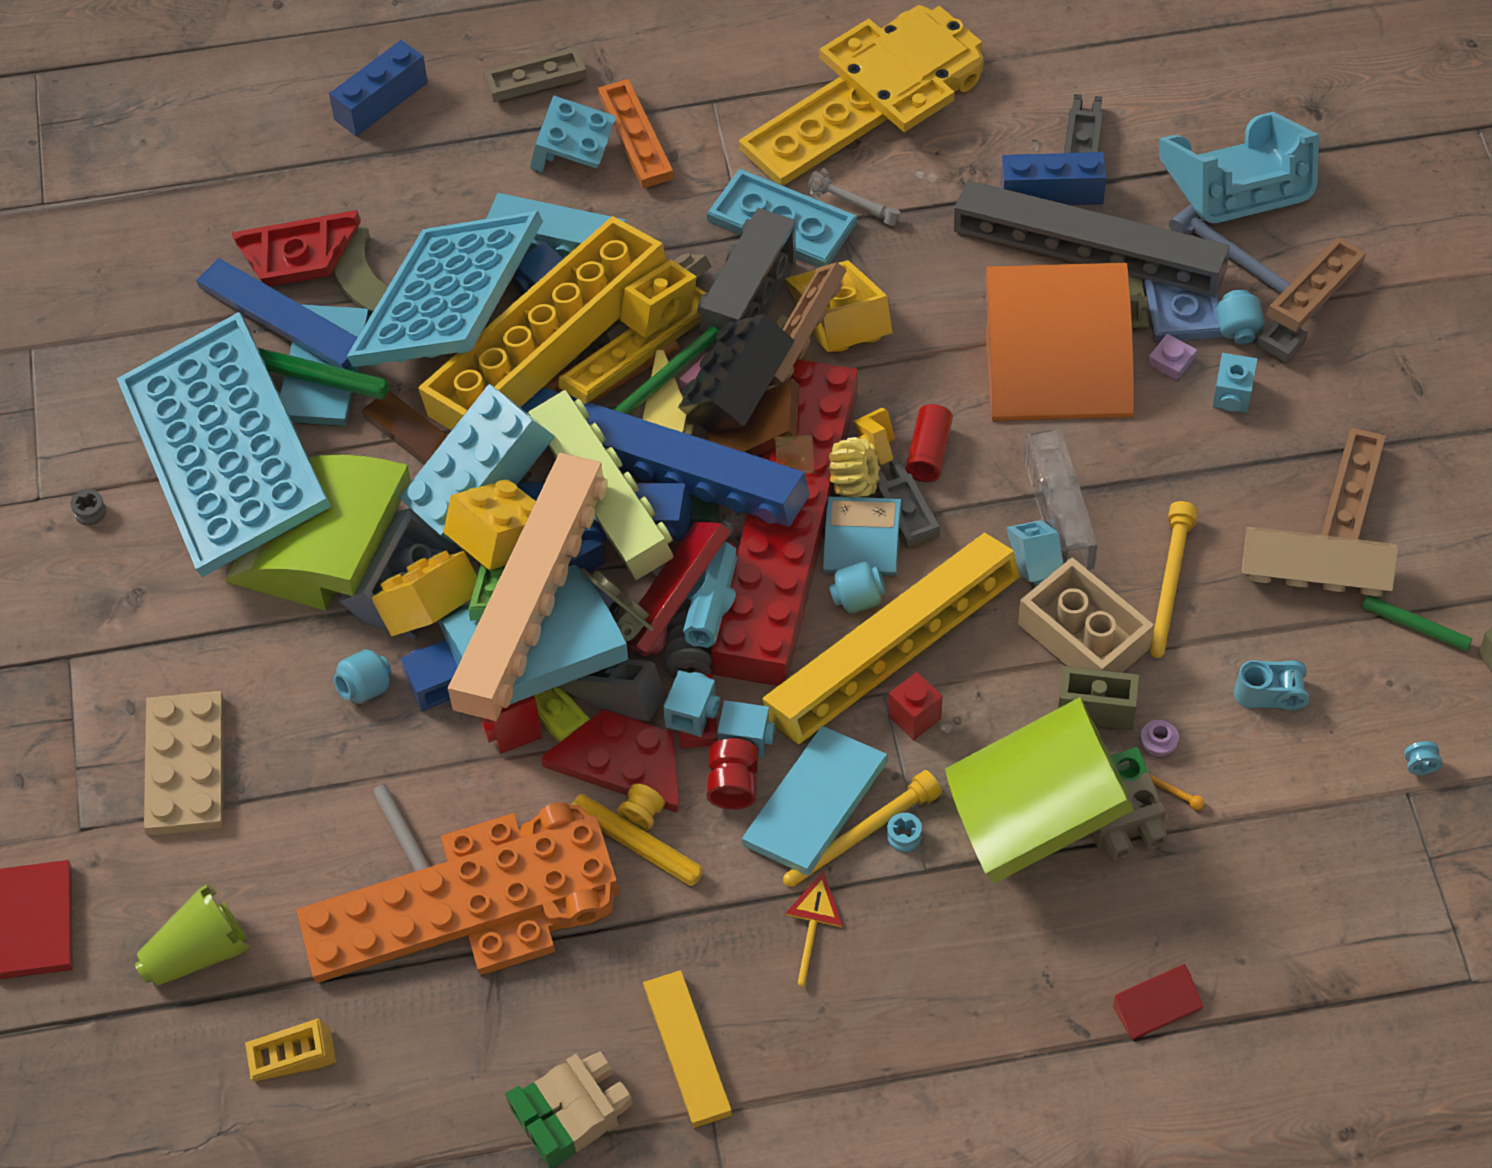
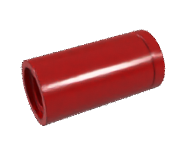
(929, 443)

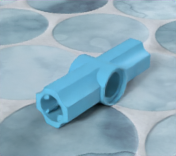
(711, 598)

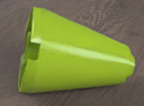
(192, 940)

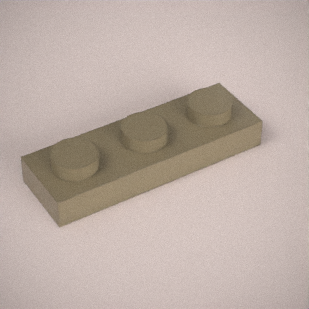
(535, 74)

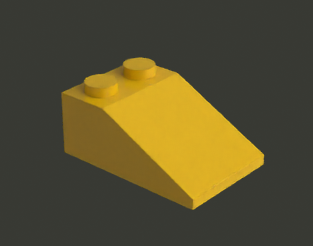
(853, 315)

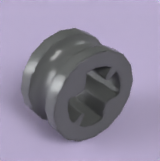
(86, 498)

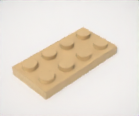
(184, 763)

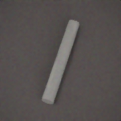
(400, 828)

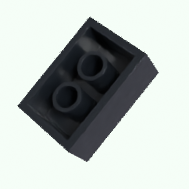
(735, 373)

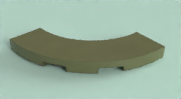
(355, 275)

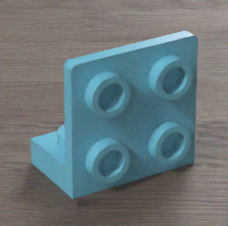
(572, 133)

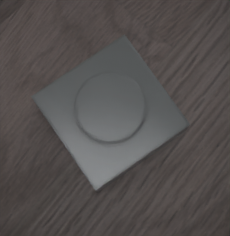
(1281, 341)

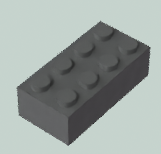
(752, 272)

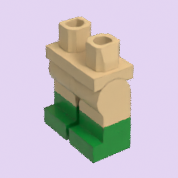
(568, 1107)

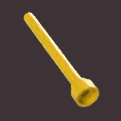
(1182, 519)
(922, 789)

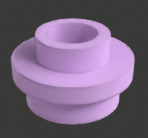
(1156, 746)

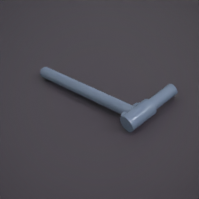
(1189, 221)

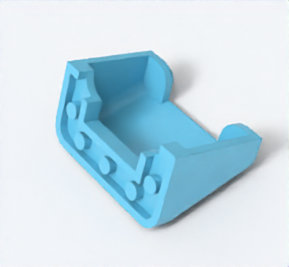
(1265, 173)

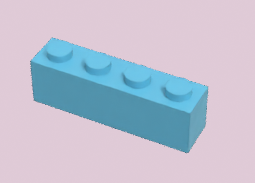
(561, 226)

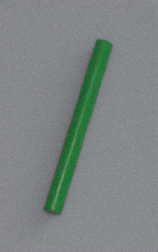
(668, 371)

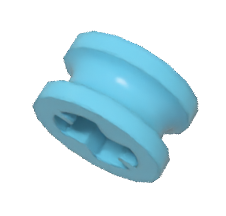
(1423, 758)
(902, 842)

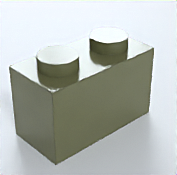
(1106, 694)

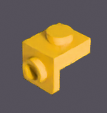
(877, 430)

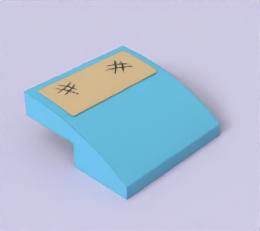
(862, 532)

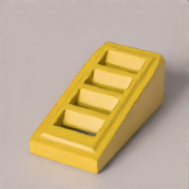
(308, 1060)

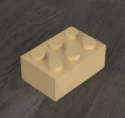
(1085, 621)

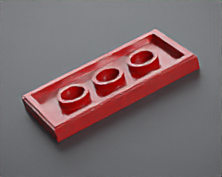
(677, 580)

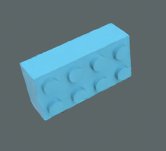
(486, 446)

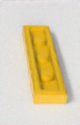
(687, 1049)

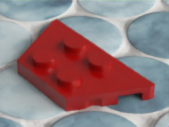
(297, 248)
(617, 754)

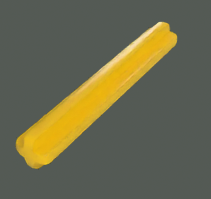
(642, 842)

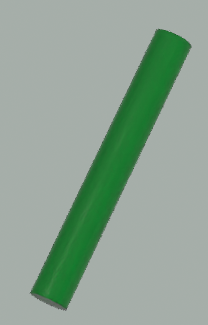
(1417, 623)

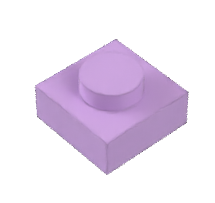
(1172, 357)

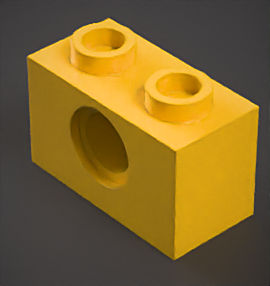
(658, 298)

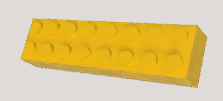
(546, 323)

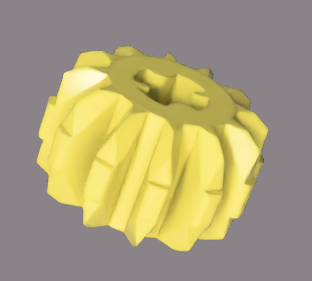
(854, 467)

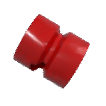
(733, 773)

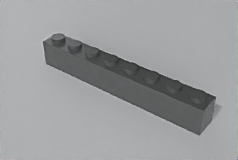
(1091, 237)

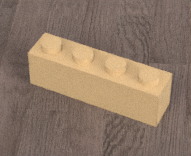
(1319, 559)

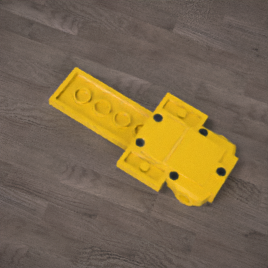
(884, 75)

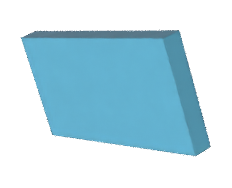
(819, 226)
(315, 402)
(814, 800)

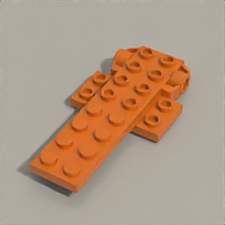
(496, 887)

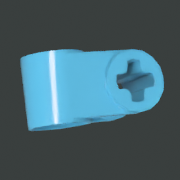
(1274, 685)

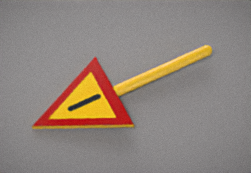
(815, 906)

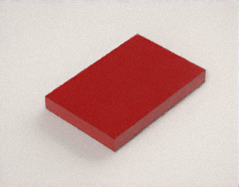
(35, 919)

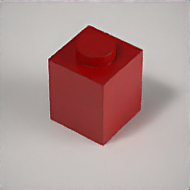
(915, 706)

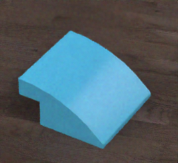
(572, 642)

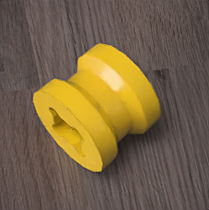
(641, 806)

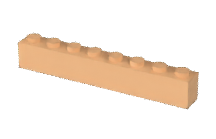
(527, 587)

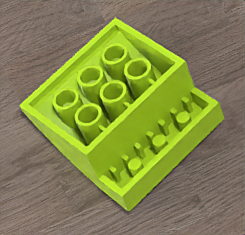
(335, 545)
(1037, 790)

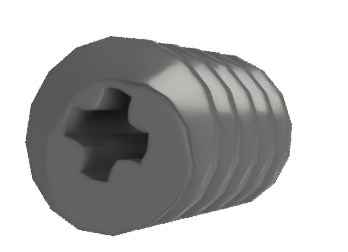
(680, 653)

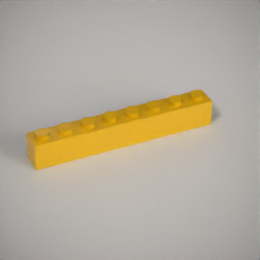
(891, 638)

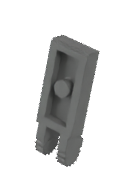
(1083, 127)
(916, 520)

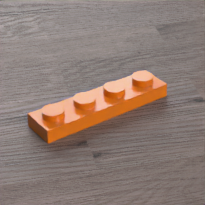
(636, 134)

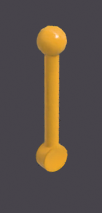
(1196, 802)

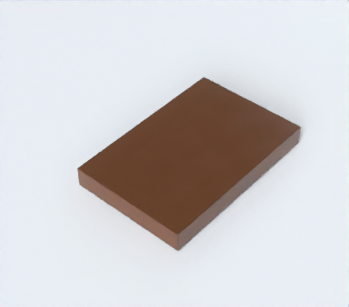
(773, 417)

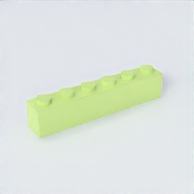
(620, 513)

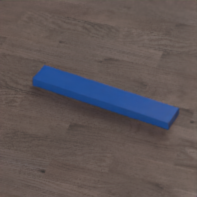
(278, 312)

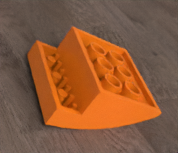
(1059, 341)

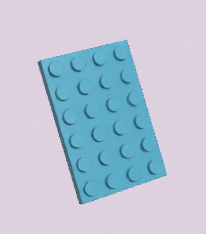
(445, 290)

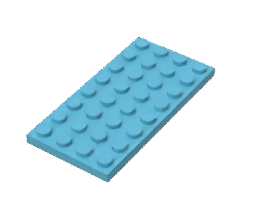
(222, 444)

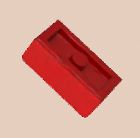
(1157, 1002)

